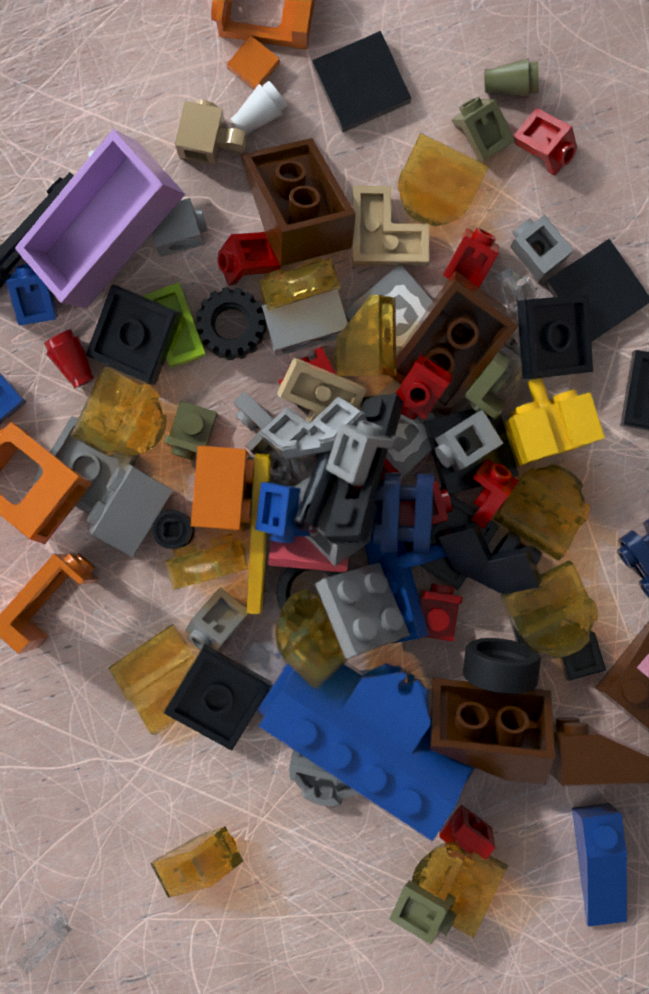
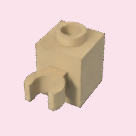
(203, 133)

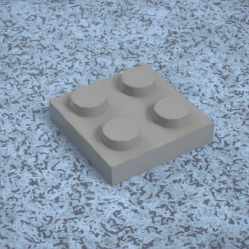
(362, 610)

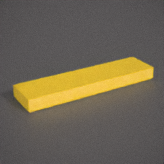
(258, 539)

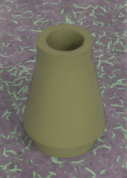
(513, 79)

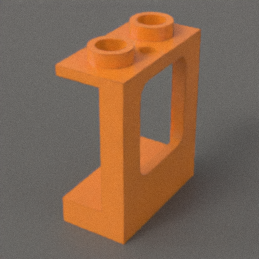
(291, 32)
(52, 494)
(15, 620)

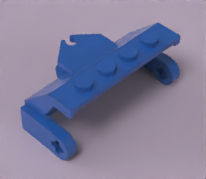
(370, 736)

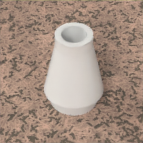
(260, 108)

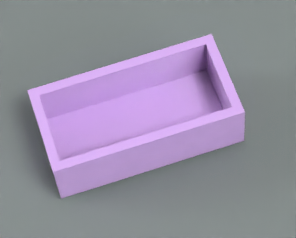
(99, 220)

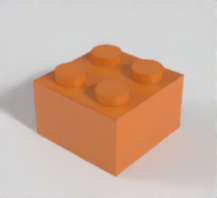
(222, 488)

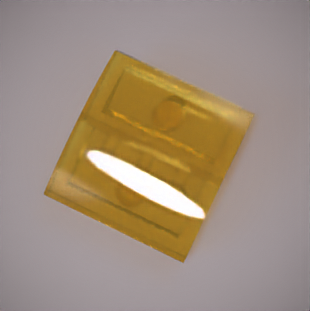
(153, 674)

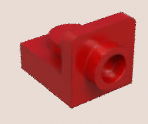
(547, 139)
(246, 255)
(473, 256)
(498, 485)
(440, 611)
(469, 832)

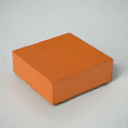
(253, 63)

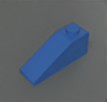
(602, 863)

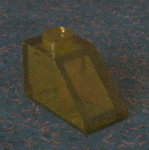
(369, 340)
(197, 862)

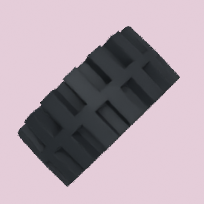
(223, 301)

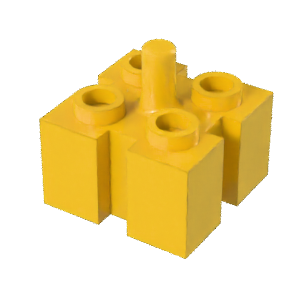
(552, 425)

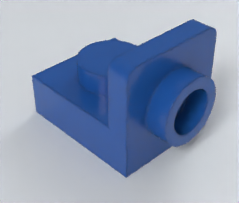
(30, 297)
(276, 512)

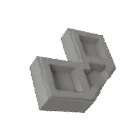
(297, 437)

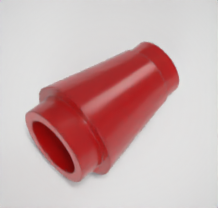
(69, 357)

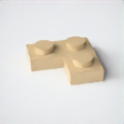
(377, 239)
(317, 388)

